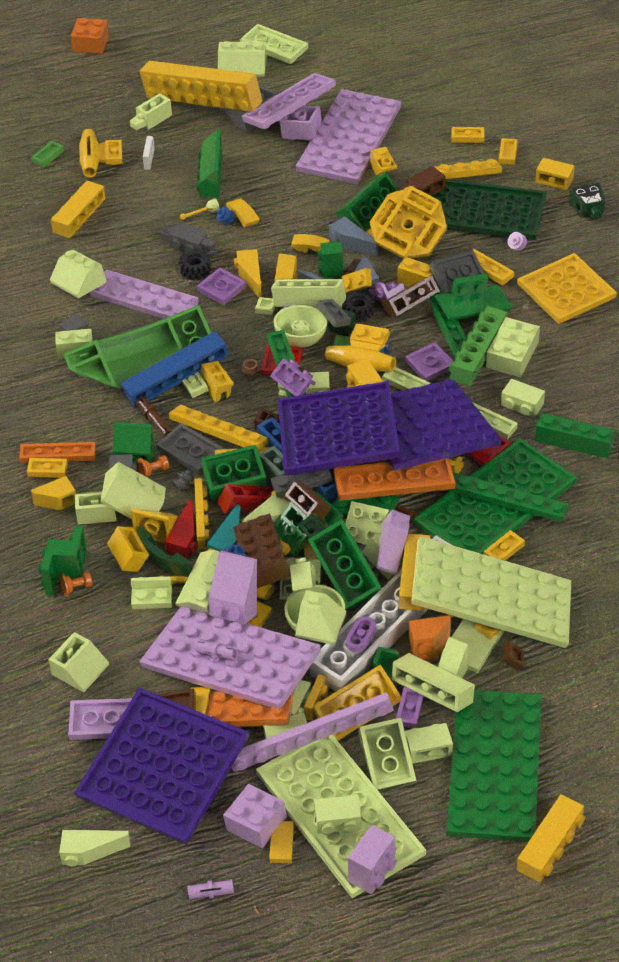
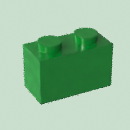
(331, 260)

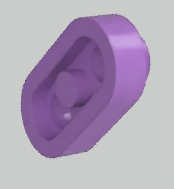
(358, 637)

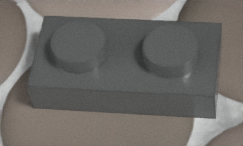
(333, 312)

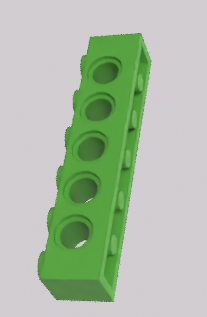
(475, 348)

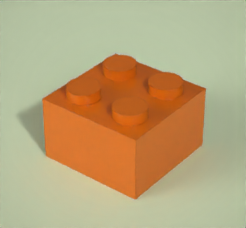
(89, 35)

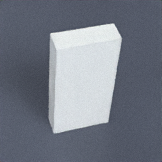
(148, 152)

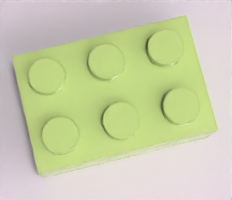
(513, 347)

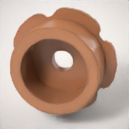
(250, 367)

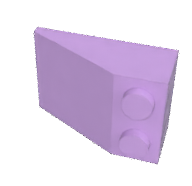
(234, 588)

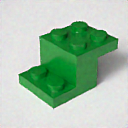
(292, 534)
(63, 557)

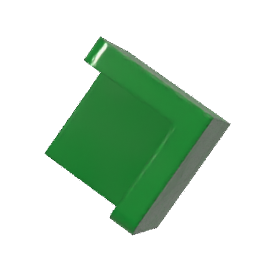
(385, 658)

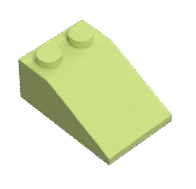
(387, 753)

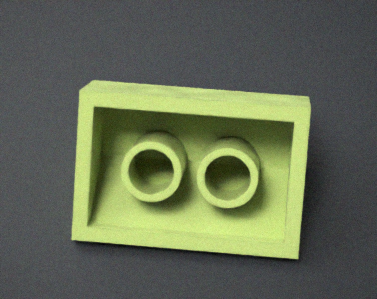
(243, 57)
(77, 274)
(130, 490)
(198, 585)

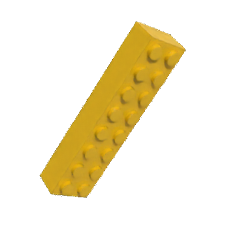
(202, 85)

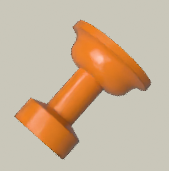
(145, 467)
(67, 583)

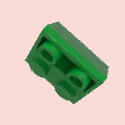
(134, 440)

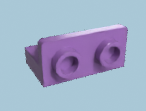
(385, 291)
(292, 378)

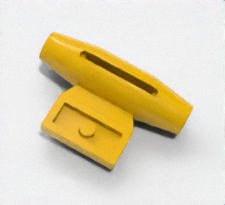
(92, 153)
(365, 344)

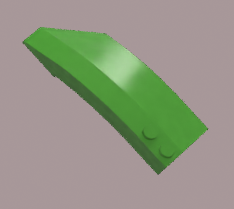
(130, 353)

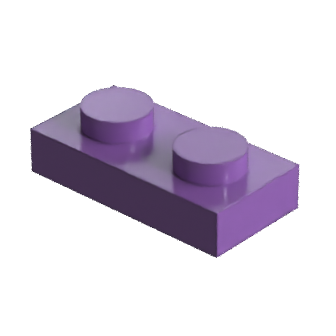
(410, 708)

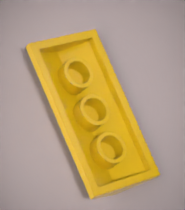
(364, 688)

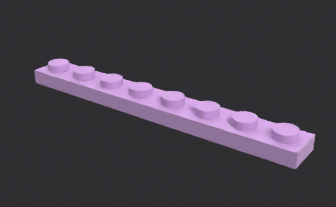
(313, 731)

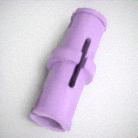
(216, 649)
(226, 888)

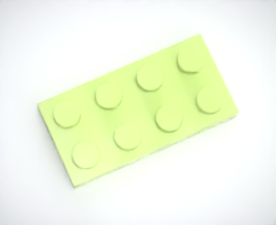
(277, 44)

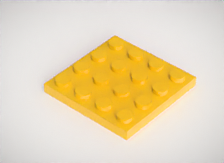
(566, 288)

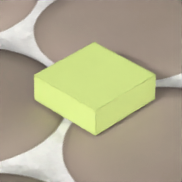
(265, 306)

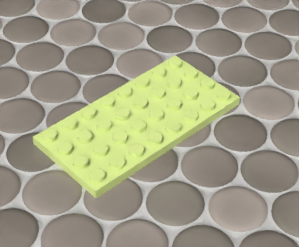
(492, 592)
(328, 771)

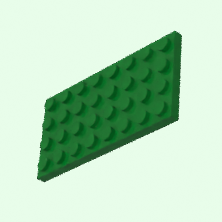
(478, 523)
(495, 767)

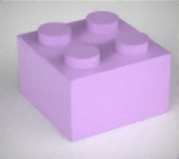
(301, 123)
(255, 815)
(372, 859)

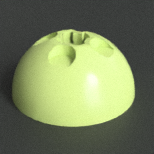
(301, 324)
(294, 601)

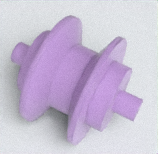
(517, 241)

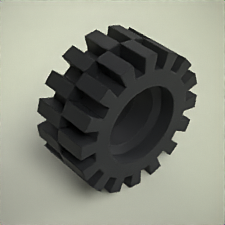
(189, 270)
(361, 299)

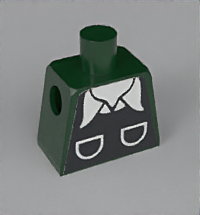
(588, 200)

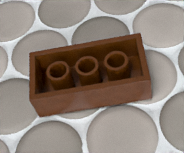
(262, 542)

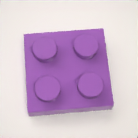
(221, 286)
(429, 362)

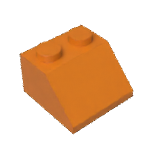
(429, 637)

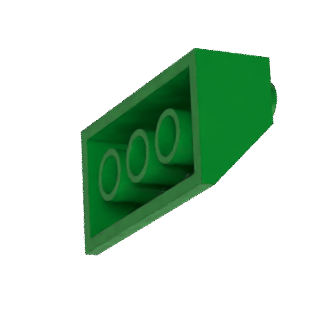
(210, 166)
(367, 201)
(575, 435)
(345, 565)

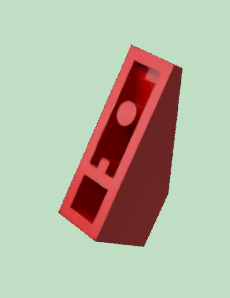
(247, 496)
(182, 535)

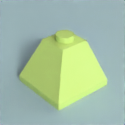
(319, 618)

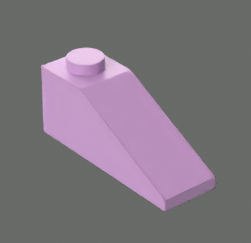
(392, 541)

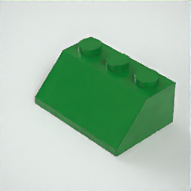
(232, 467)

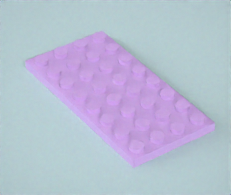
(347, 135)
(266, 663)

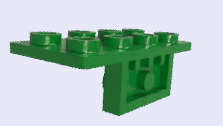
(471, 297)

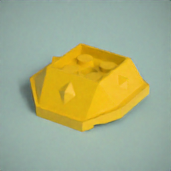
(413, 209)

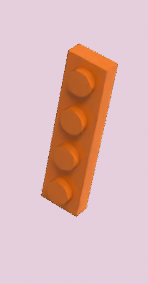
(71, 451)

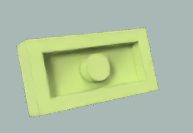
(195, 385)

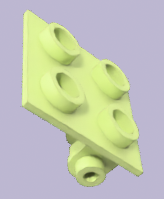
(365, 521)

